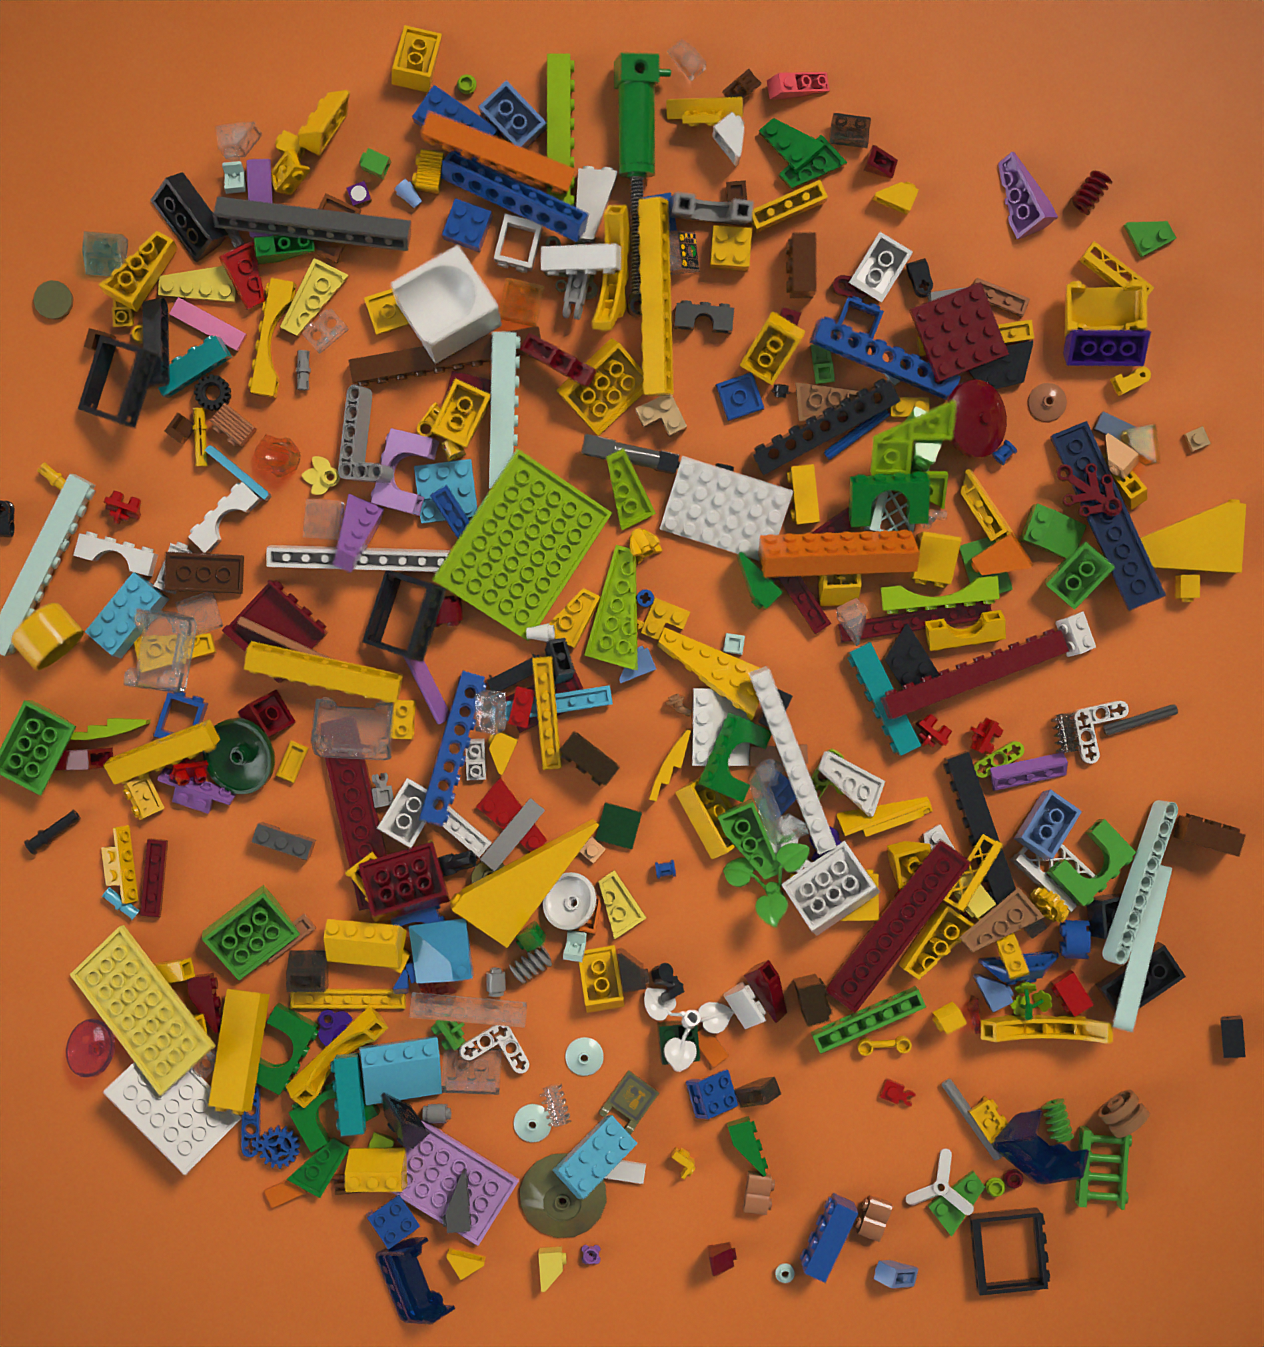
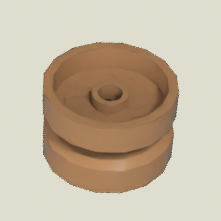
(1124, 1113)

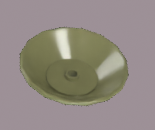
(542, 1207)

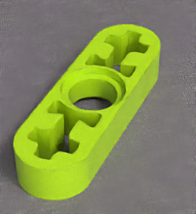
(1008, 747)

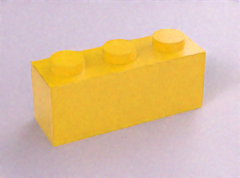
(804, 494)

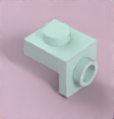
(234, 177)
(575, 946)

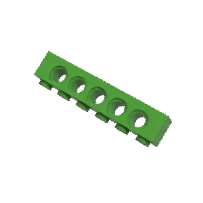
(868, 1019)

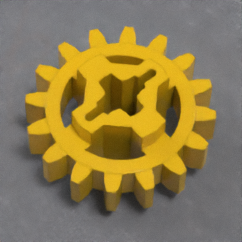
(1049, 904)

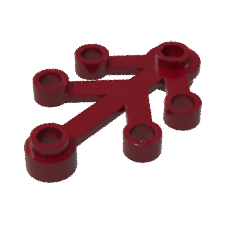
(1091, 492)

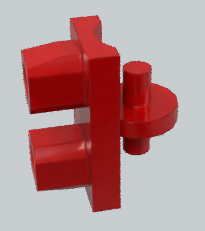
(121, 510)
(926, 725)
(983, 735)
(189, 768)

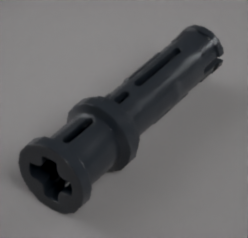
(45, 836)

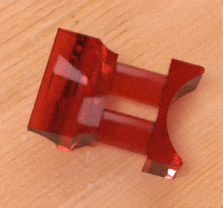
(430, 988)
(974, 1010)

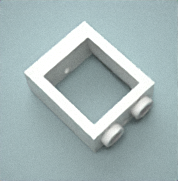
(523, 224)

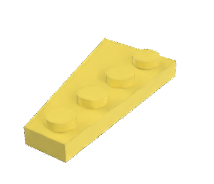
(200, 284)
(313, 294)

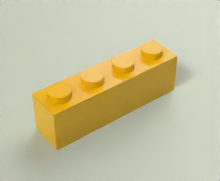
(788, 206)

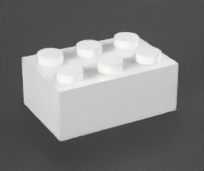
(403, 814)

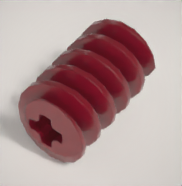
(1090, 190)

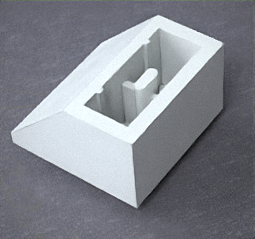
(744, 1006)

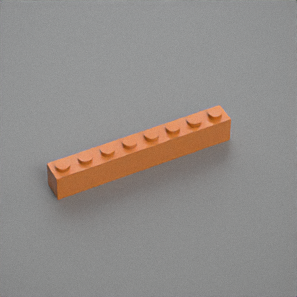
(497, 153)

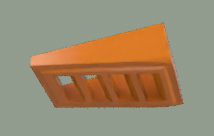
(592, 931)

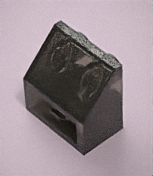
(307, 971)

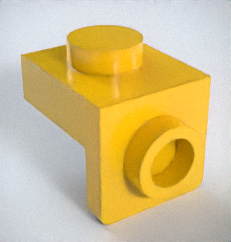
(683, 1157)

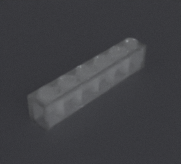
(468, 1010)

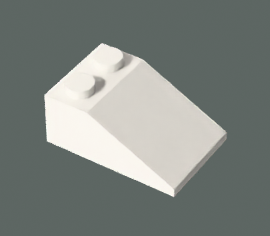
(880, 267)

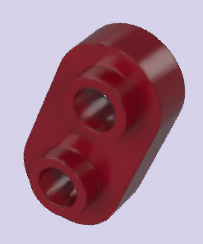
(849, 290)

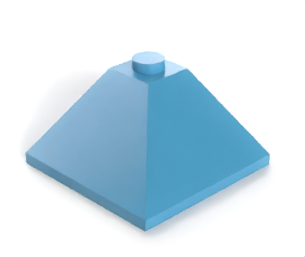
(441, 951)

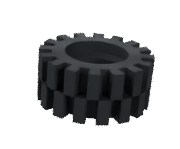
(206, 382)

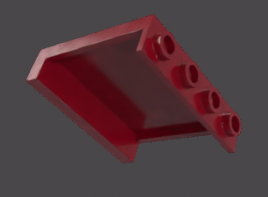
(280, 614)

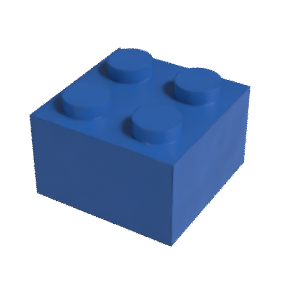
(467, 225)

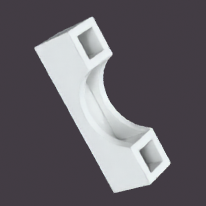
(207, 534)
(92, 548)

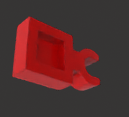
(895, 1092)

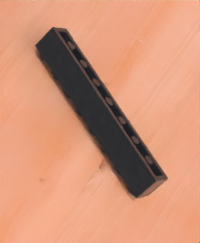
(978, 821)

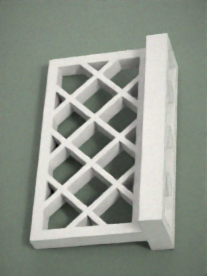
(1041, 879)

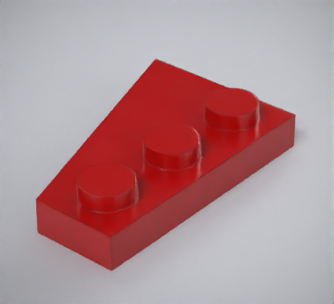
(244, 274)

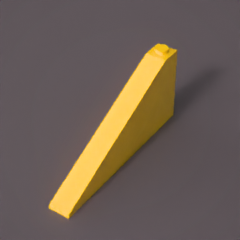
(1201, 542)
(510, 895)

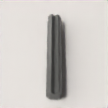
(1141, 719)

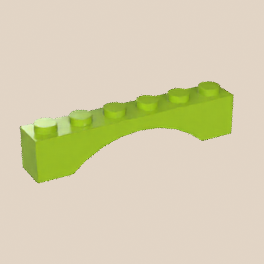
(980, 589)

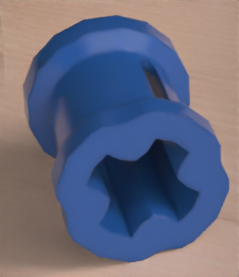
(1004, 452)
(650, 595)
(665, 869)

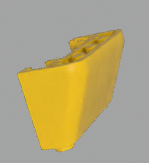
(1106, 307)

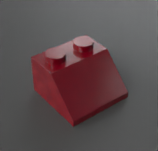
(268, 713)

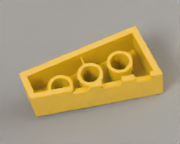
(140, 272)
(935, 940)

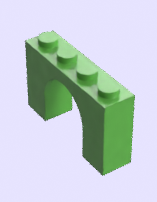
(1115, 854)

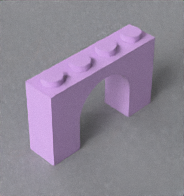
(398, 446)

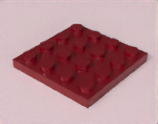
(958, 332)

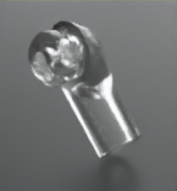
(933, 515)

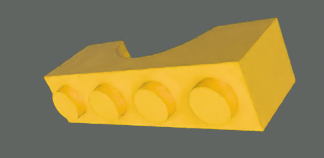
(988, 628)

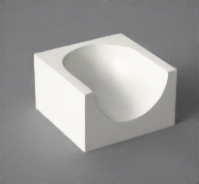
(446, 304)

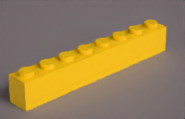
(323, 672)

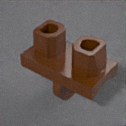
(743, 85)

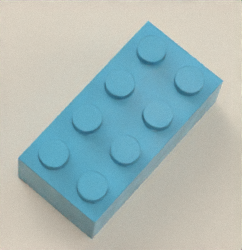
(115, 624)
(595, 1156)

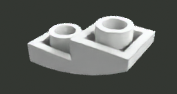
(476, 760)

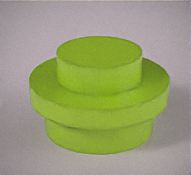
(466, 84)
(995, 1187)

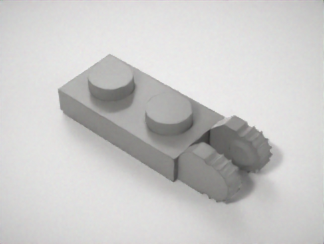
(575, 294)

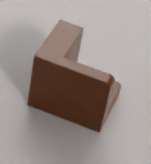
(93, 338)
(180, 428)

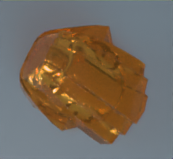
(277, 455)

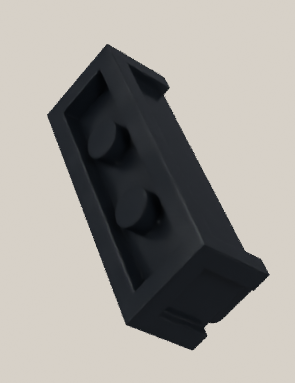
(512, 675)

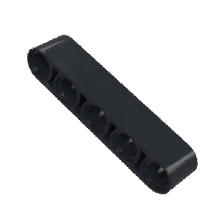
(157, 339)

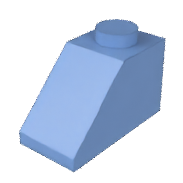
(645, 665)
(994, 992)
(895, 1274)

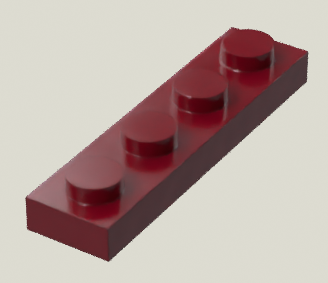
(805, 602)
(154, 877)

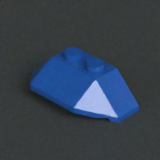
(1037, 963)

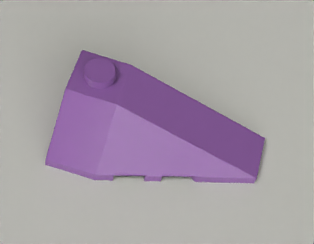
(1026, 201)

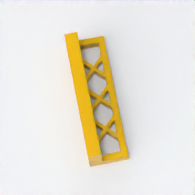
(1105, 272)
(979, 876)

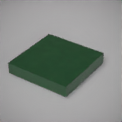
(618, 825)

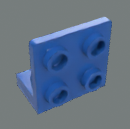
(712, 1095)
(393, 1221)

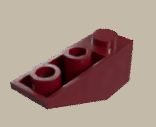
(768, 988)
(204, 996)

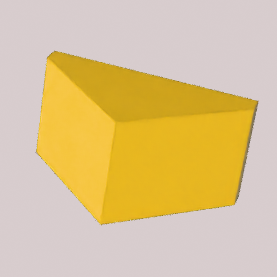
(465, 1262)

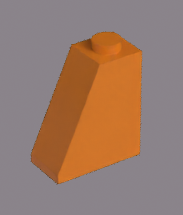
(1002, 557)

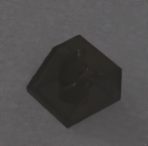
(632, 972)

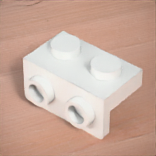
(1076, 634)

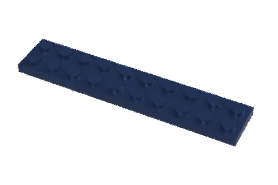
(1114, 534)

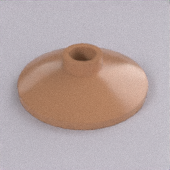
(1038, 404)

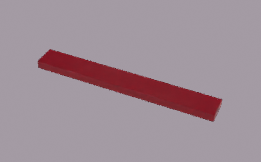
(894, 623)

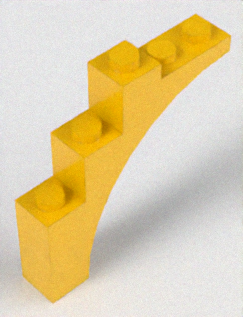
(612, 297)
(1044, 1026)

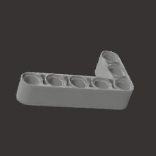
(355, 438)

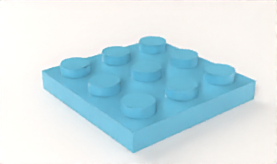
(457, 476)

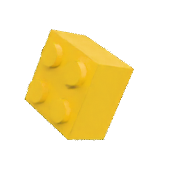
(730, 248)

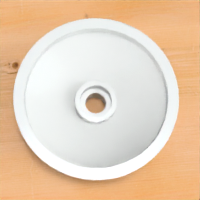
(559, 902)

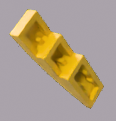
(674, 758)

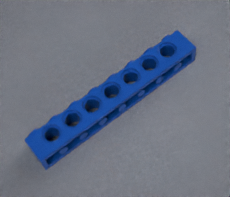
(514, 196)
(822, 337)
(429, 813)

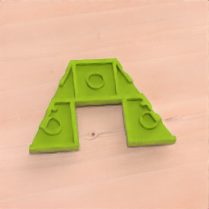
(894, 447)

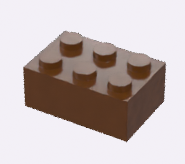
(801, 265)
(1209, 834)

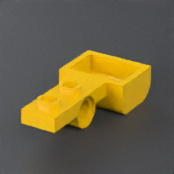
(1011, 955)

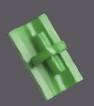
(452, 1032)

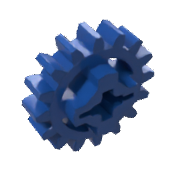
(271, 1144)

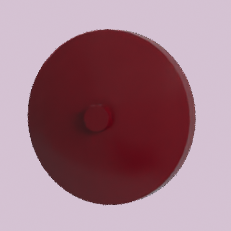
(978, 419)

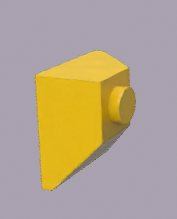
(905, 859)

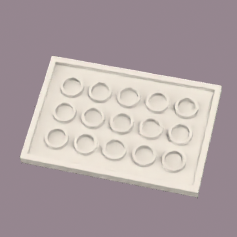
(724, 507)
(176, 1121)

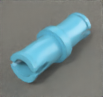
(115, 899)

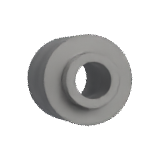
(496, 982)
(436, 1113)

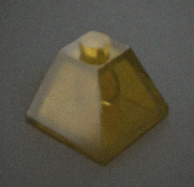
(1144, 442)

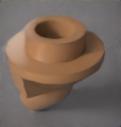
(676, 702)

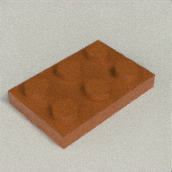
(328, 249)

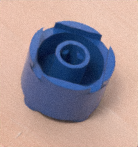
(1075, 939)

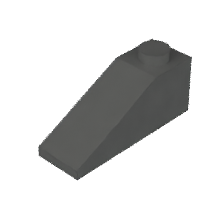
(458, 1211)

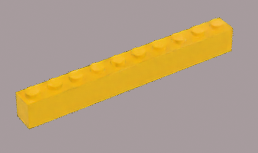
(655, 296)

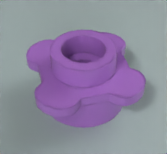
(591, 1259)

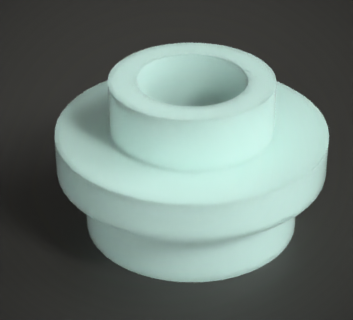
(785, 1267)

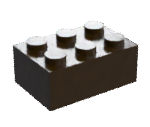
(589, 759)
(812, 999)

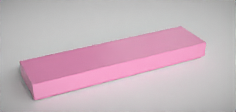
(207, 323)

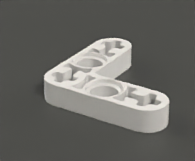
(1091, 719)
(502, 1041)

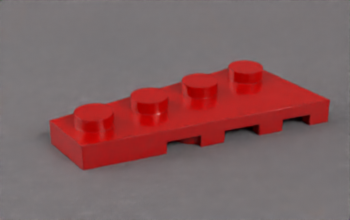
(502, 807)

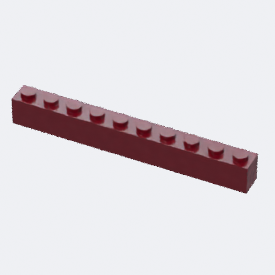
(974, 674)

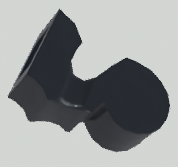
(664, 976)

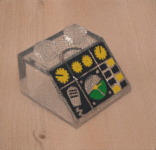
(683, 252)

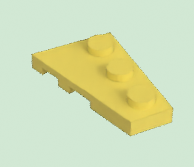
(620, 905)

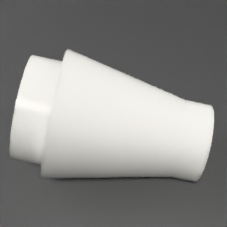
(542, 632)

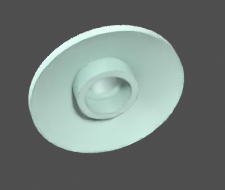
(581, 1047)
(528, 1114)

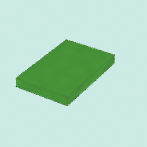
(971, 549)

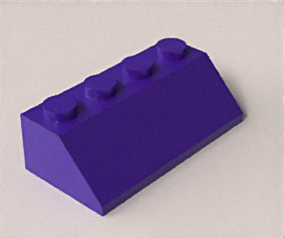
(1106, 347)

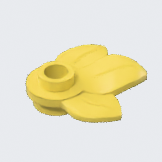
(318, 475)

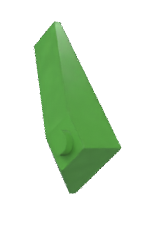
(748, 834)

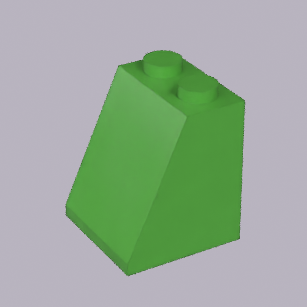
(923, 451)

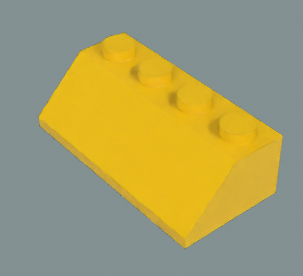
(702, 808)
(364, 943)

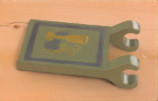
(630, 1098)

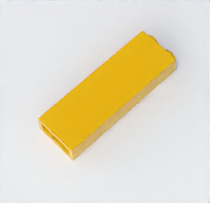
(238, 1051)

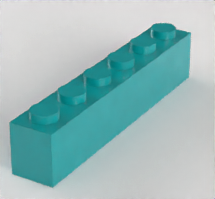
(876, 683)

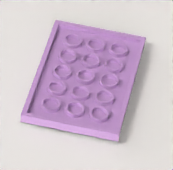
(435, 1171)

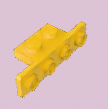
(703, 109)
(119, 864)

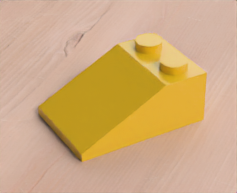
(416, 59)
(461, 413)
(601, 979)

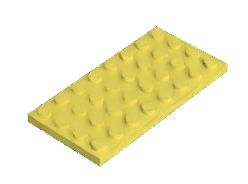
(142, 1010)

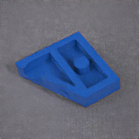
(783, 794)

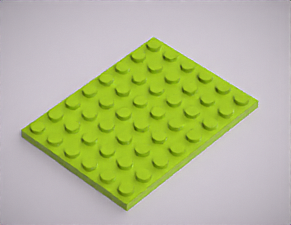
(522, 544)

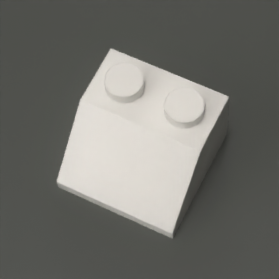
(729, 136)

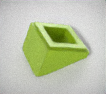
(381, 1141)

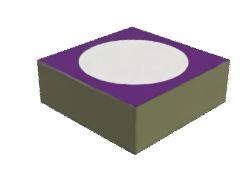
(359, 194)

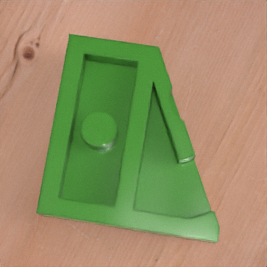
(1149, 235)

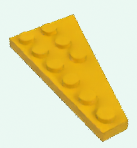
(716, 669)

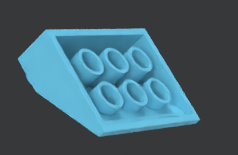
(401, 1069)

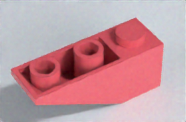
(797, 84)

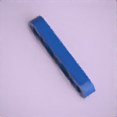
(252, 1119)

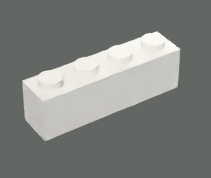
(581, 259)

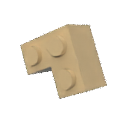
(663, 409)

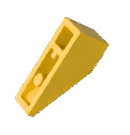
(1130, 488)

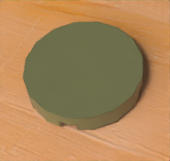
(53, 299)

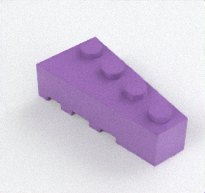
(357, 529)

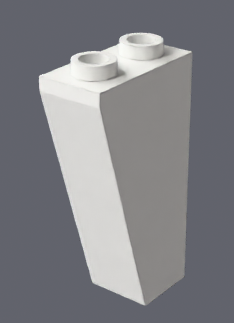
(593, 195)

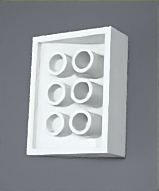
(708, 719)
(830, 888)

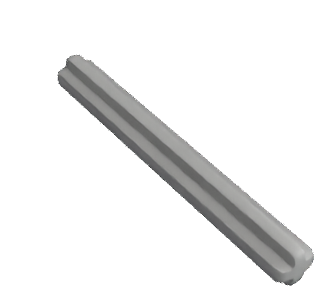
(964, 1108)

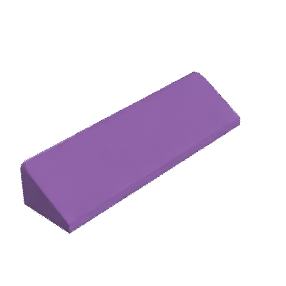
(259, 184)
(429, 690)
(1028, 771)

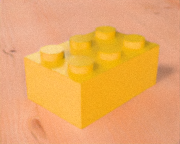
(772, 348)

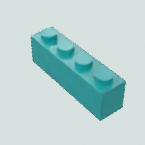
(195, 364)
(349, 1094)

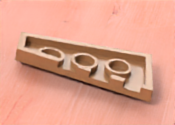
(816, 398)
(1006, 918)

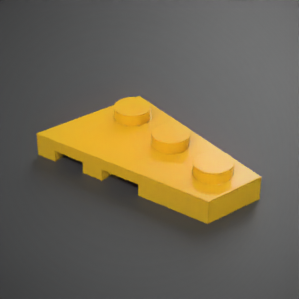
(575, 617)

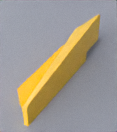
(984, 508)
(885, 816)

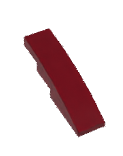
(558, 360)

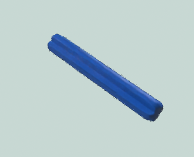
(855, 434)

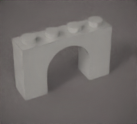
(733, 212)

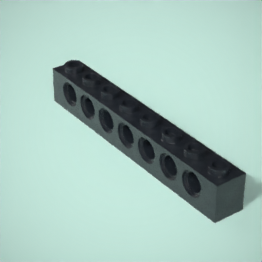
(888, 398)

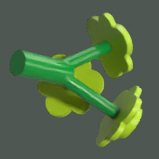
(1022, 1004)

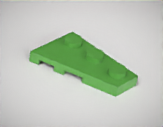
(950, 1216)

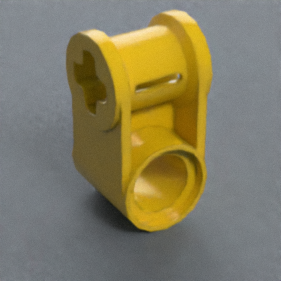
(429, 419)

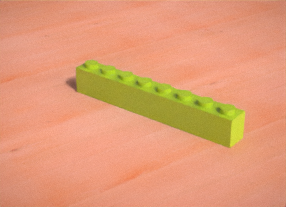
(559, 115)

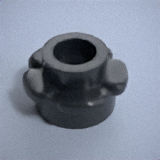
(780, 390)

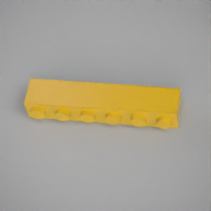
(162, 752)

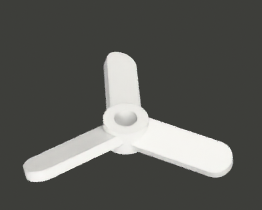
(933, 1190)

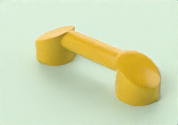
(866, 1046)

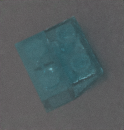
(103, 252)

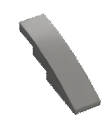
(512, 834)

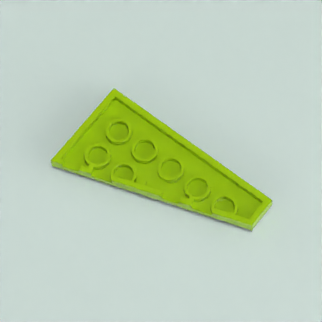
(615, 623)

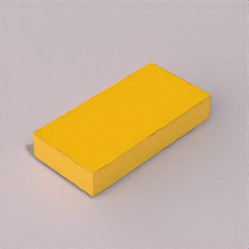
(292, 761)

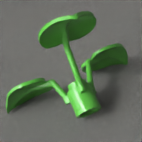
(774, 905)

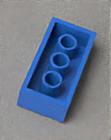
(446, 106)
(828, 1237)

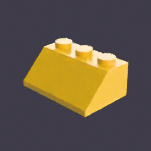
(324, 121)
(376, 1170)

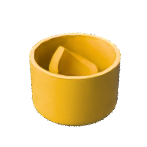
(46, 636)

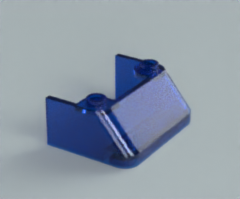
(1034, 1156)
(408, 1284)

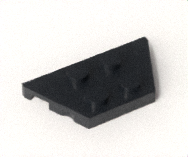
(1007, 369)
(908, 658)

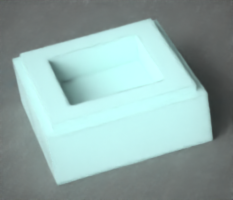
(734, 643)

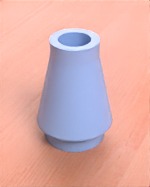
(408, 193)

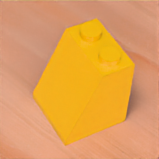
(936, 558)

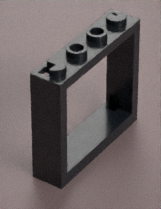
(136, 386)
(425, 621)
(1041, 1255)

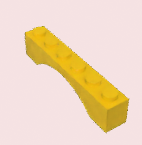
(280, 296)
(309, 1081)

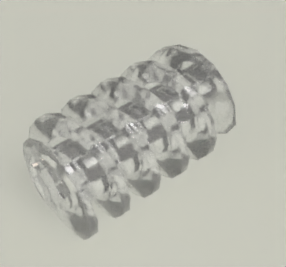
(555, 1105)

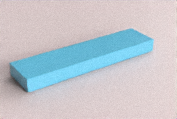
(238, 472)

